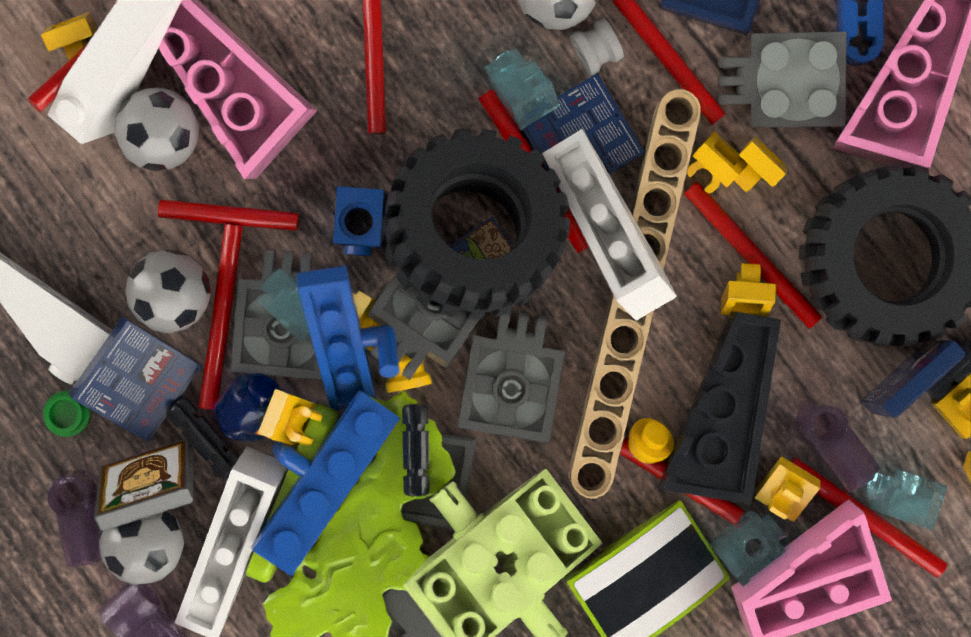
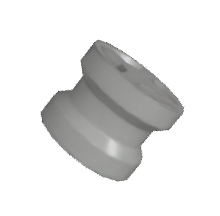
(597, 46)

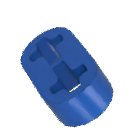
(872, 28)

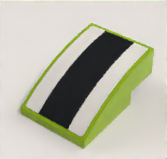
(648, 576)

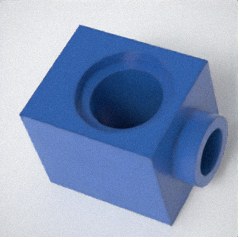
(353, 199)

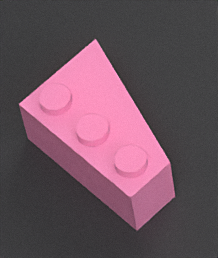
(817, 580)

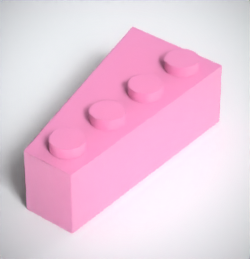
(235, 89)
(914, 89)

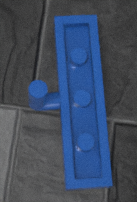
(339, 337)
(322, 481)

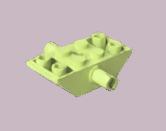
(533, 537)

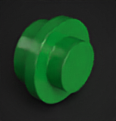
(65, 416)

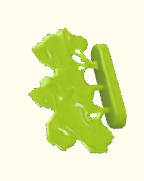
(362, 546)

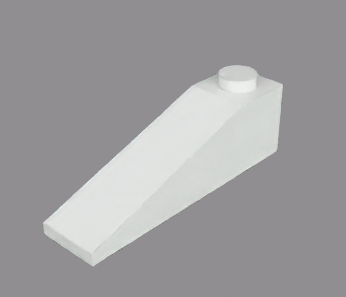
(111, 67)
(609, 227)
(50, 321)
(227, 548)

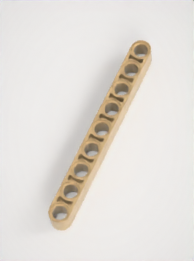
(659, 229)

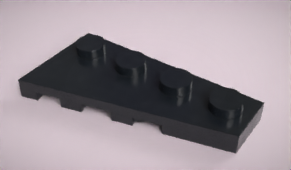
(726, 422)

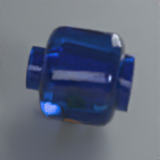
(244, 406)

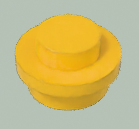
(650, 441)

